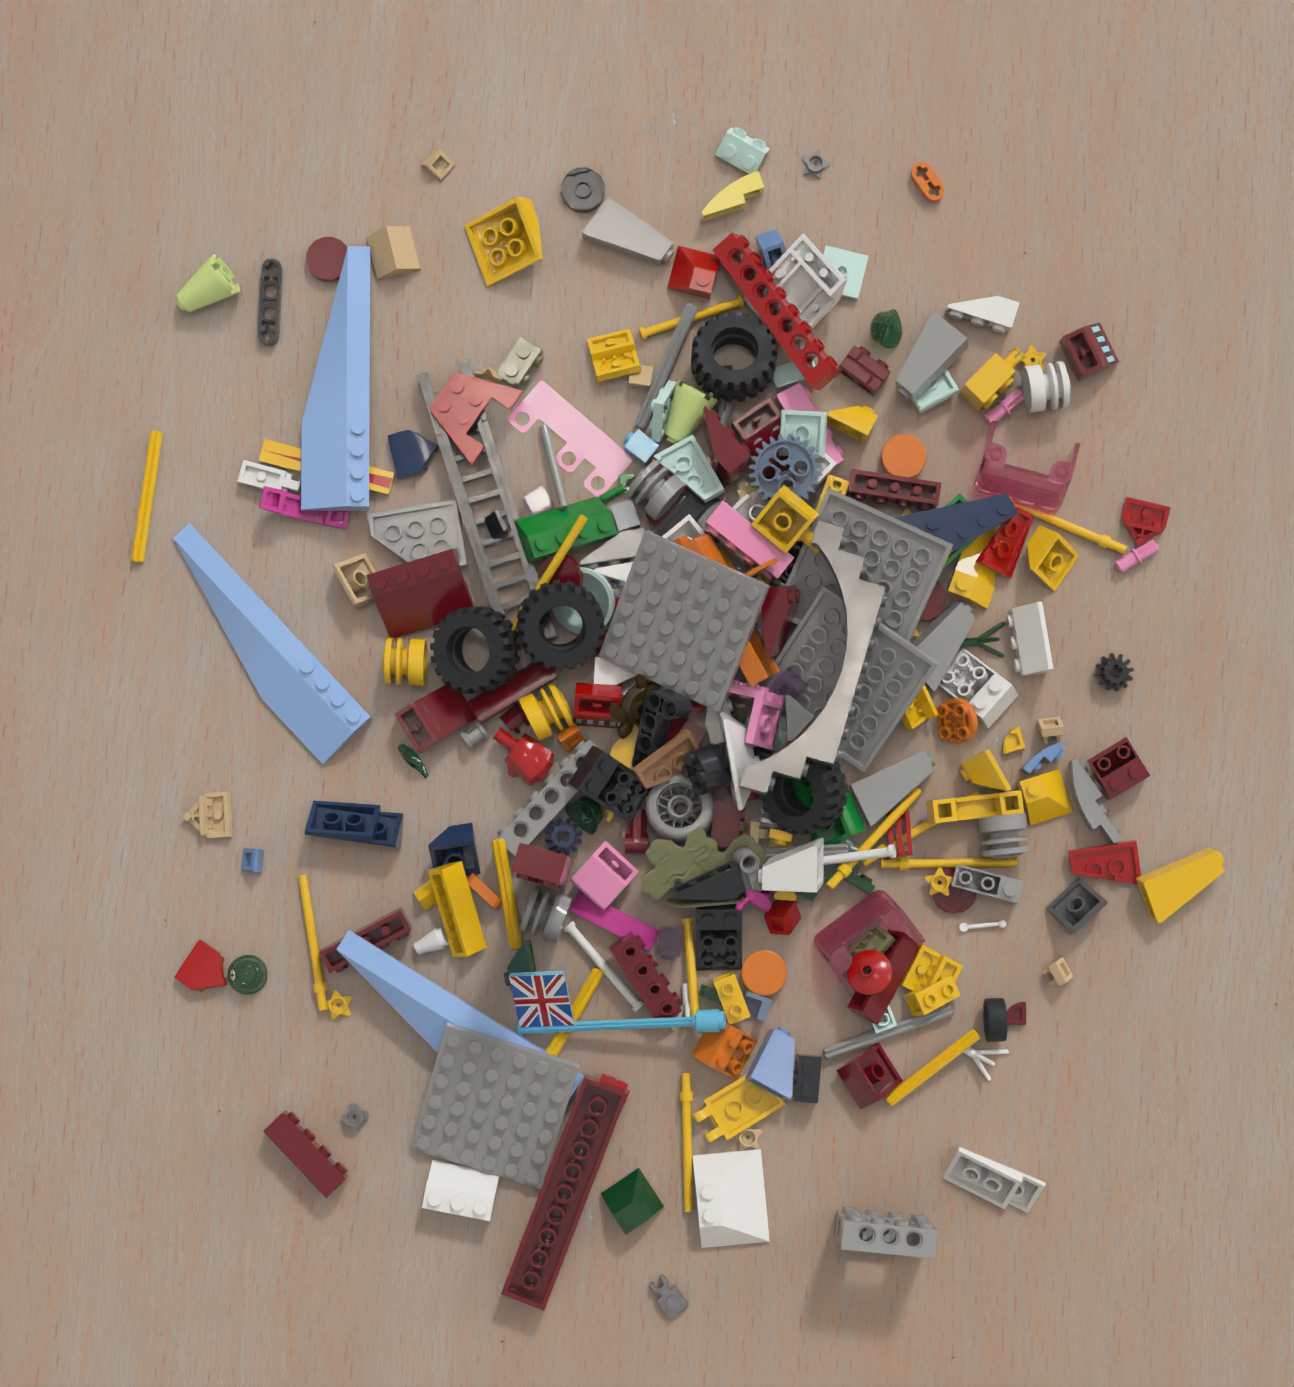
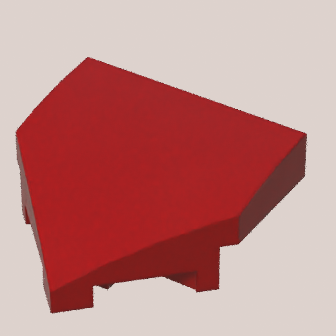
(1144, 519)
(202, 968)

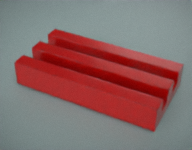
(900, 852)

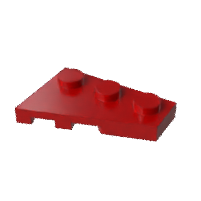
(1006, 544)
(1108, 861)

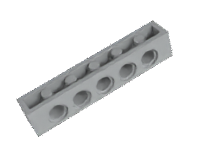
(537, 799)

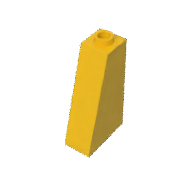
(1178, 882)

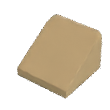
(438, 163)
(641, 379)

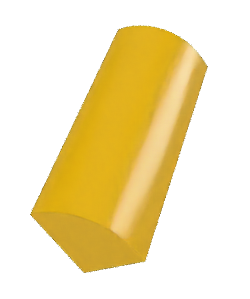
(457, 909)

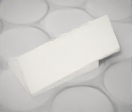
(993, 1180)

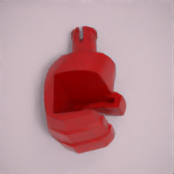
(525, 757)

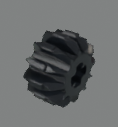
(1119, 679)

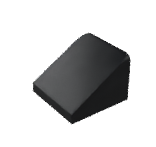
(496, 524)

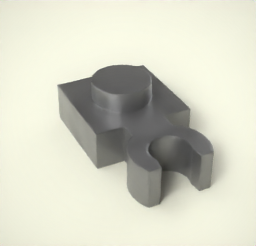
(670, 1299)

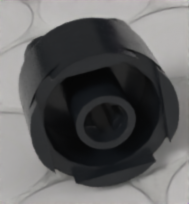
(706, 769)

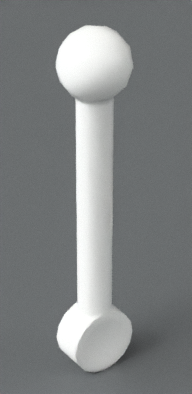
(964, 927)

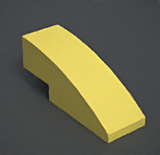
(733, 196)

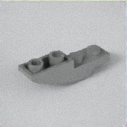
(1085, 793)

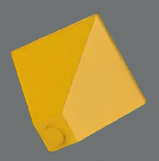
(506, 239)

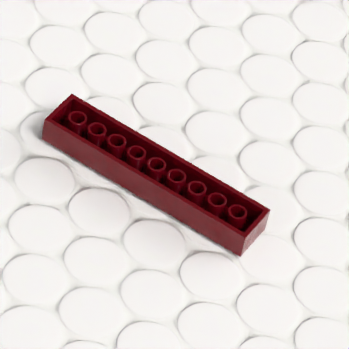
(543, 865)
(564, 1192)

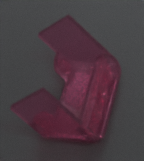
(1023, 486)
(853, 924)

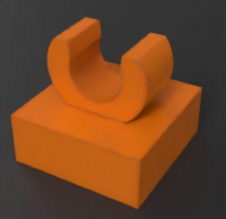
(570, 737)

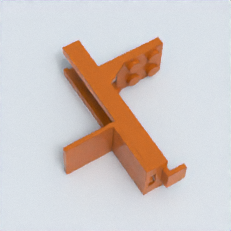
(754, 661)

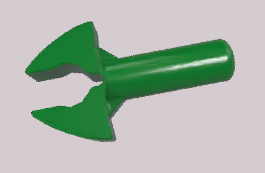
(616, 491)

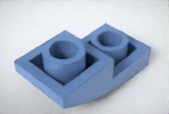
(1048, 755)

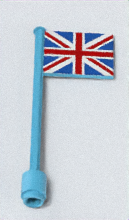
(546, 1007)

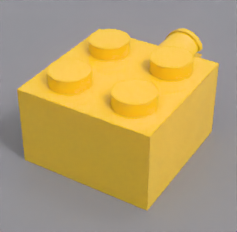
(991, 378)
(786, 520)

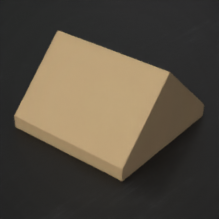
(393, 251)
(354, 580)

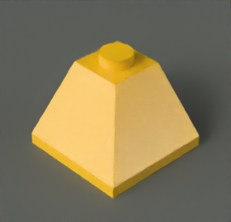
(853, 421)
(1050, 556)
(984, 772)
(1044, 797)

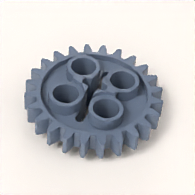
(797, 453)

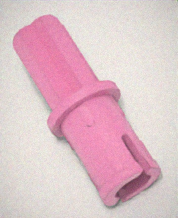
(1004, 407)
(1136, 556)

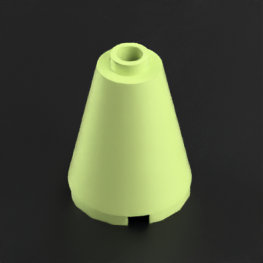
(207, 286)
(686, 411)

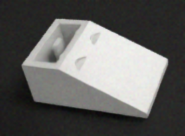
(978, 685)

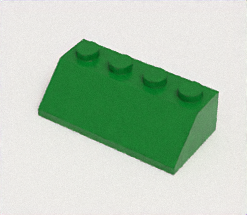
(546, 531)
(846, 825)

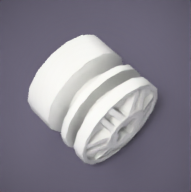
(1050, 387)

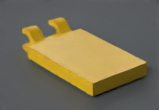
(737, 1108)

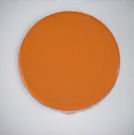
(903, 456)
(956, 720)
(764, 972)

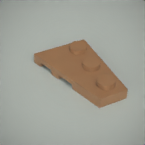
(665, 761)

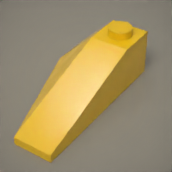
(970, 579)

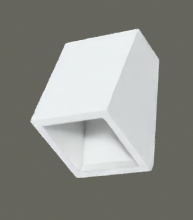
(795, 869)

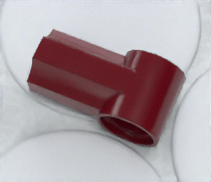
(636, 838)

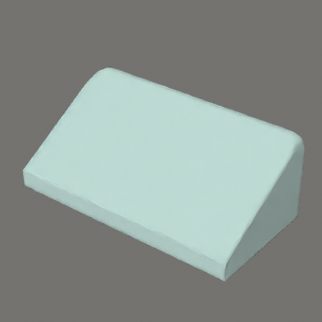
(787, 376)

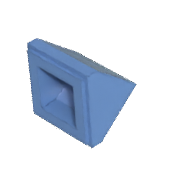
(252, 860)

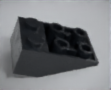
(609, 784)
(718, 938)

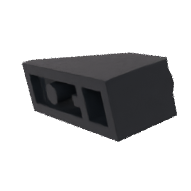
(717, 884)

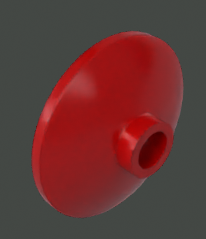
(876, 980)

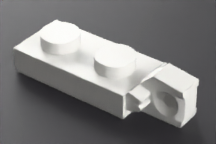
(261, 475)

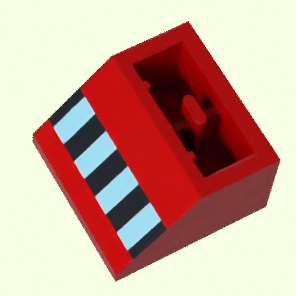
(593, 704)

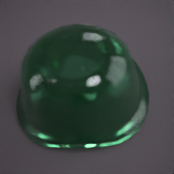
(886, 328)
(585, 813)
(247, 974)

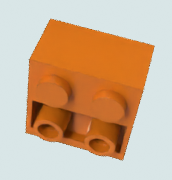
(725, 1050)

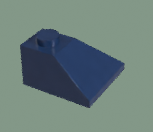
(456, 845)

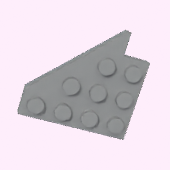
(420, 530)

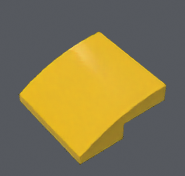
(614, 355)
(929, 968)

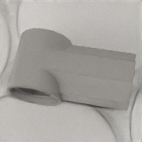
(748, 870)

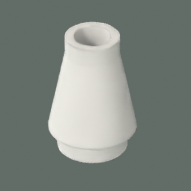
(432, 941)

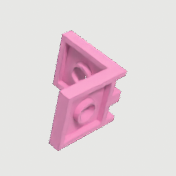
(764, 714)

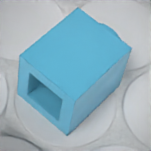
(640, 447)

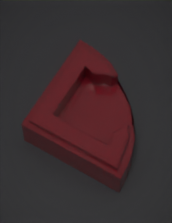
(1017, 1014)

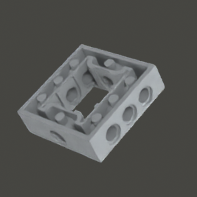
(902, 1237)

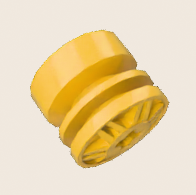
(405, 661)
(546, 711)

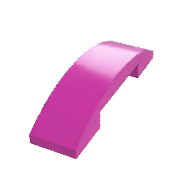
(289, 505)
(613, 920)

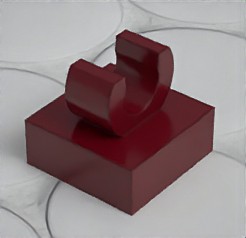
(514, 717)

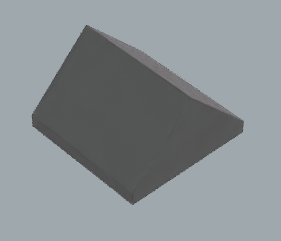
(796, 718)
(1076, 906)

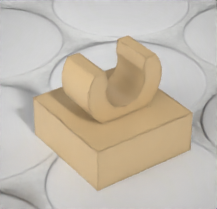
(1051, 727)
(753, 830)
(1059, 971)

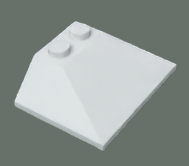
(808, 281)
(738, 754)
(731, 1198)

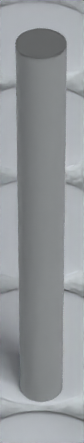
(554, 468)

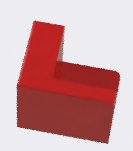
(782, 917)

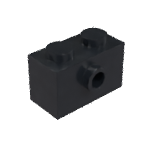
(807, 1078)

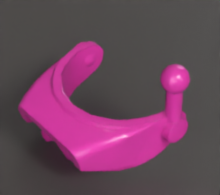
(760, 899)

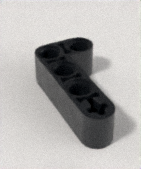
(658, 712)

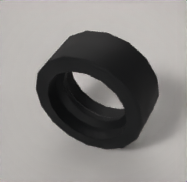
(995, 1019)

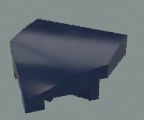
(410, 453)

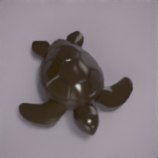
(632, 706)

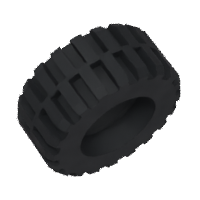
(738, 331)
(448, 650)
(566, 654)
(827, 803)

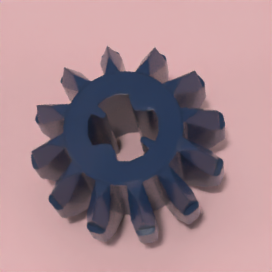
(564, 828)

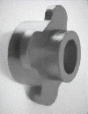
(348, 1117)

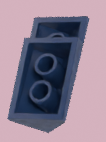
(355, 823)

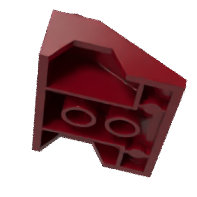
(419, 592)

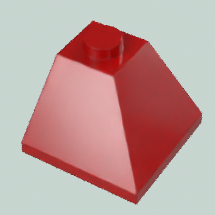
(693, 272)

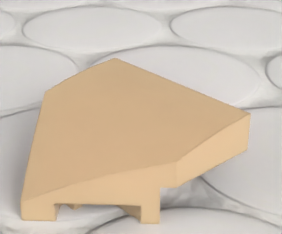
(212, 815)

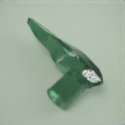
(413, 759)

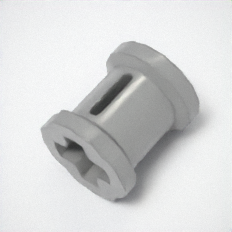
(474, 735)

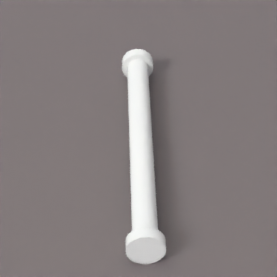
(861, 855)
(604, 967)

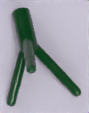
(978, 641)

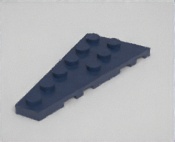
(963, 521)

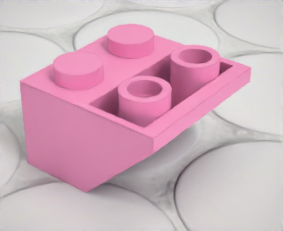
(604, 875)

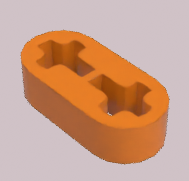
(923, 185)
(484, 891)

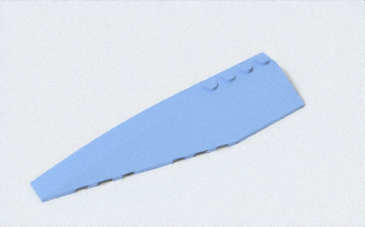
(339, 399)
(276, 660)
(421, 1001)

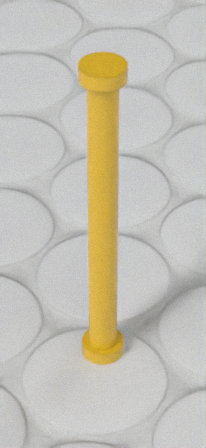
(701, 314)
(690, 964)

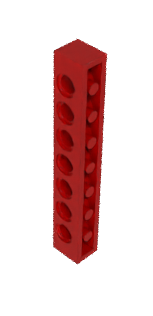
(728, 254)

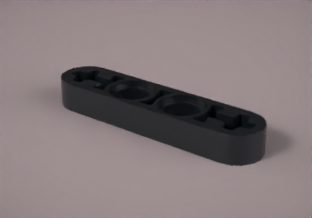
(270, 302)

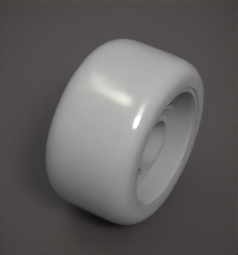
(664, 800)

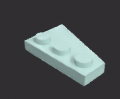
(691, 467)

